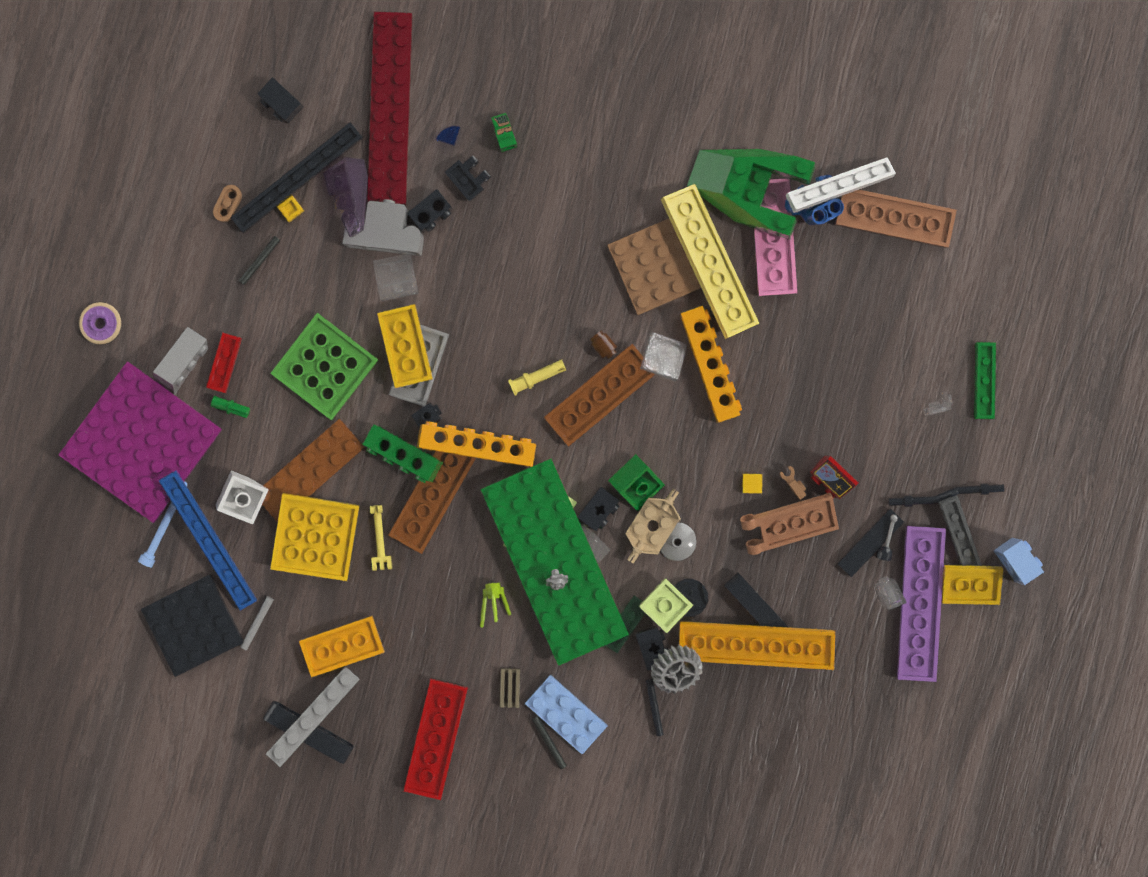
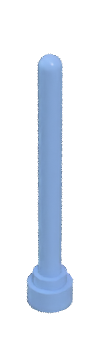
(148, 557)

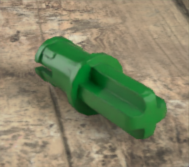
(230, 407)

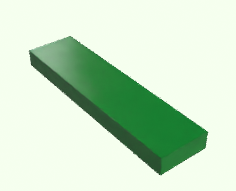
(985, 380)

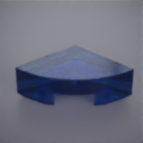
(449, 135)

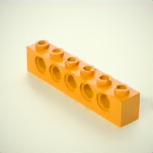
(702, 316)
(524, 457)

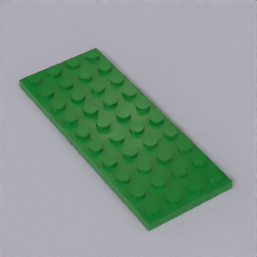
(546, 536)

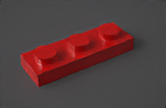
(224, 362)

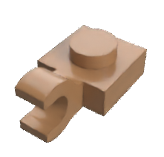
(796, 486)

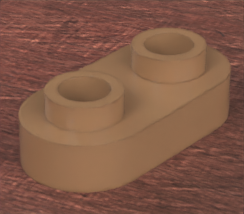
(225, 202)

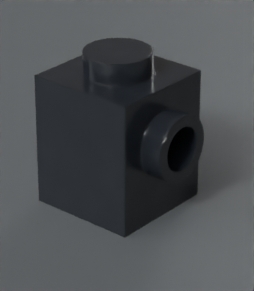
(428, 413)

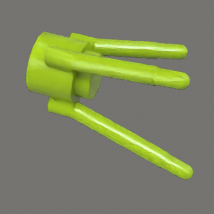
(492, 591)

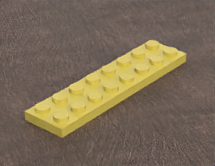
(709, 261)

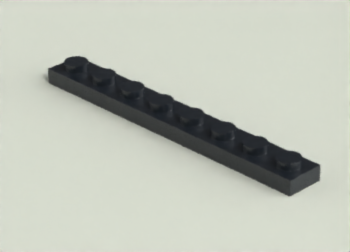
(296, 177)

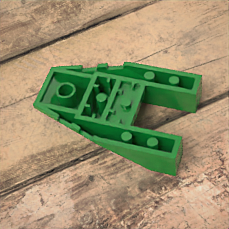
(738, 182)

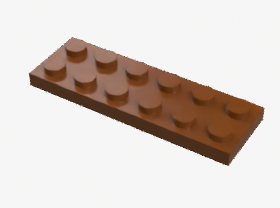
(599, 395)
(313, 466)
(430, 501)

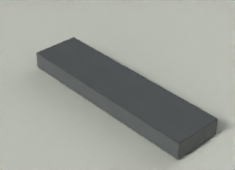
(959, 532)

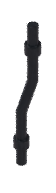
(909, 501)

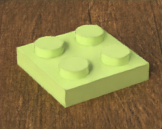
(665, 605)

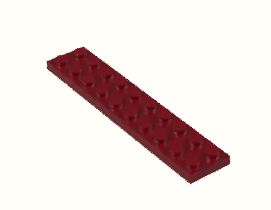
(390, 107)

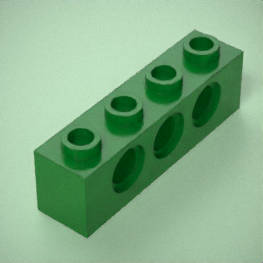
(378, 436)

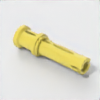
(528, 380)

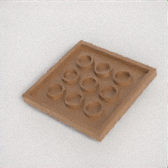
(653, 266)

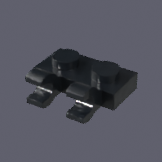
(464, 180)

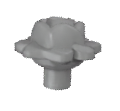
(557, 580)

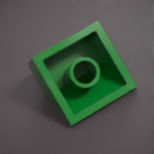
(636, 482)

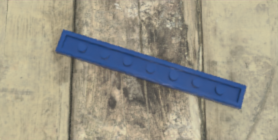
(208, 540)

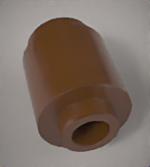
(603, 345)

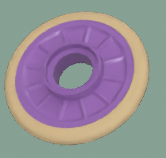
(89, 317)

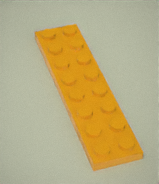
(760, 645)

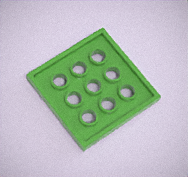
(296, 356)

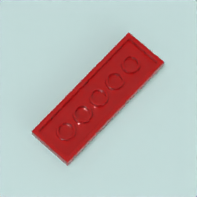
(435, 739)

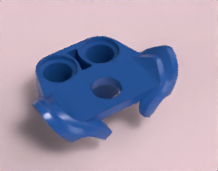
(822, 209)

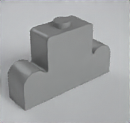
(387, 230)

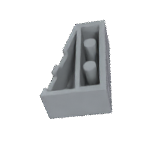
(180, 360)

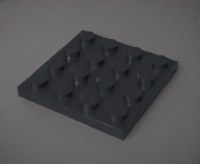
(192, 625)

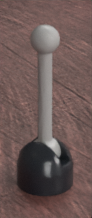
(885, 552)

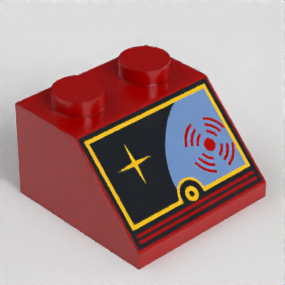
(833, 477)

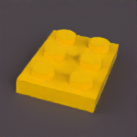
(972, 584)

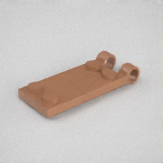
(791, 523)

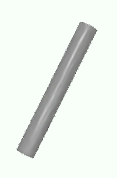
(257, 622)

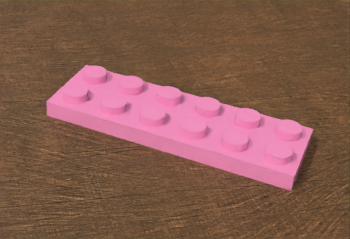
(774, 253)

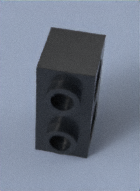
(427, 207)

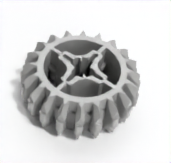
(679, 673)

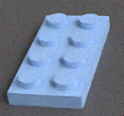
(566, 714)

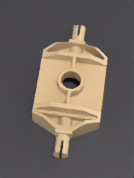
(652, 541)

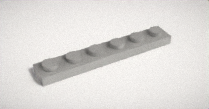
(312, 717)

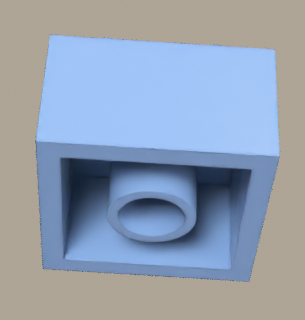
(1019, 561)

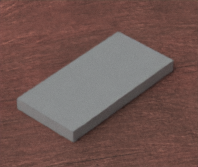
(419, 393)

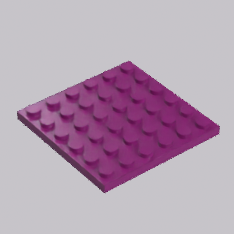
(138, 438)

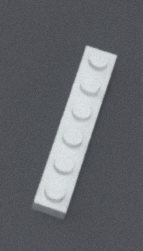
(840, 185)

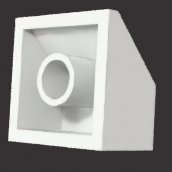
(241, 497)

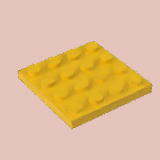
(314, 537)

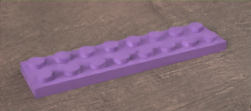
(923, 608)

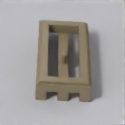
(502, 688)

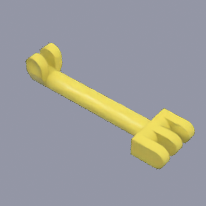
(381, 558)

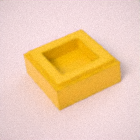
(290, 208)
(752, 483)

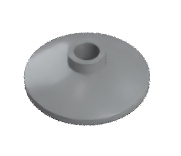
(687, 545)

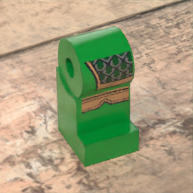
(504, 132)

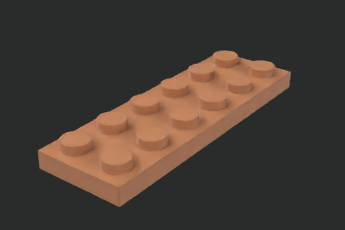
(897, 218)

